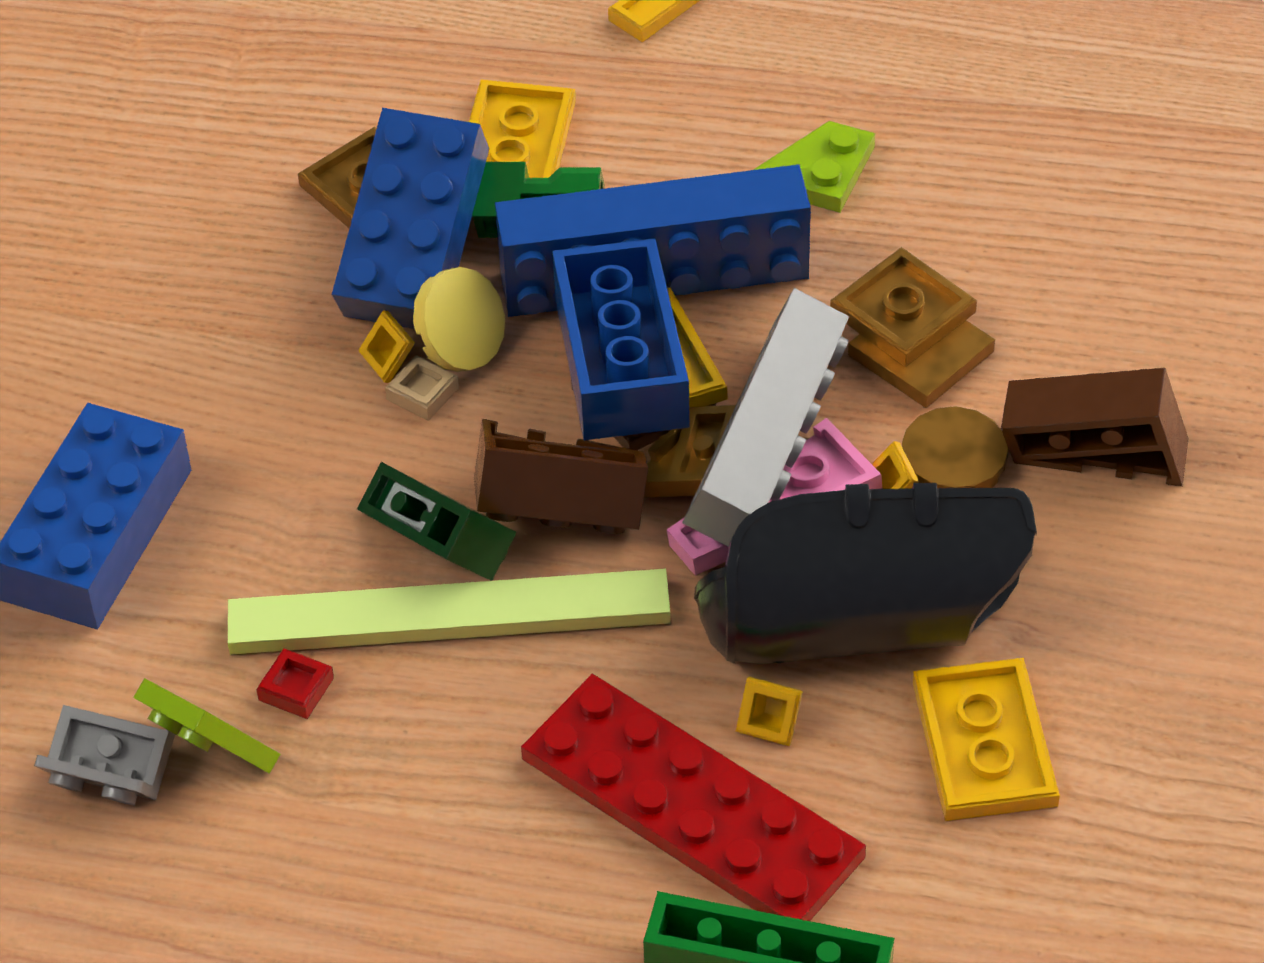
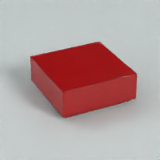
(295, 683)

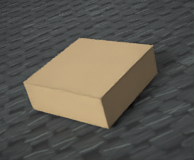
(422, 387)

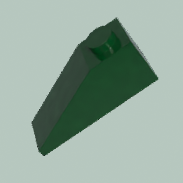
(436, 521)

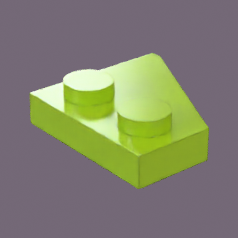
(829, 162)
(201, 726)

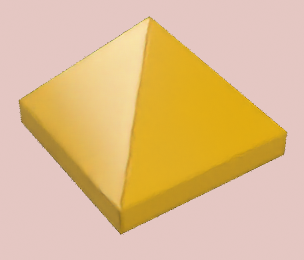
(386, 346)
(895, 468)
(768, 711)

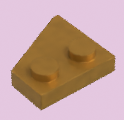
(684, 453)

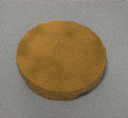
(956, 448)

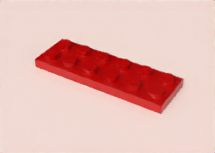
(693, 802)

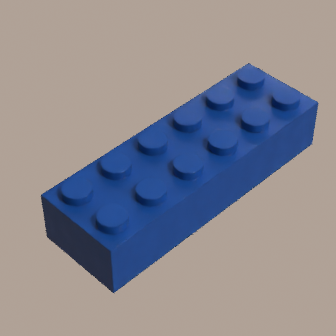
(706, 229)

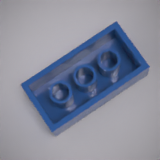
(409, 212)
(620, 339)
(92, 515)

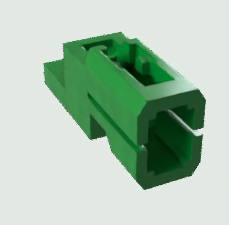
(511, 182)

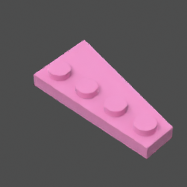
(823, 466)

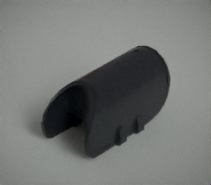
(865, 572)

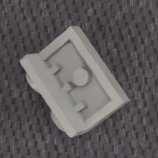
(107, 753)

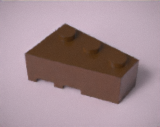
(1099, 421)
(558, 481)

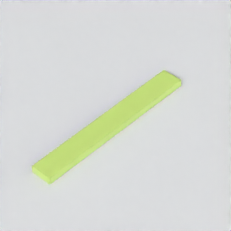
(448, 611)

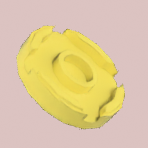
(459, 319)

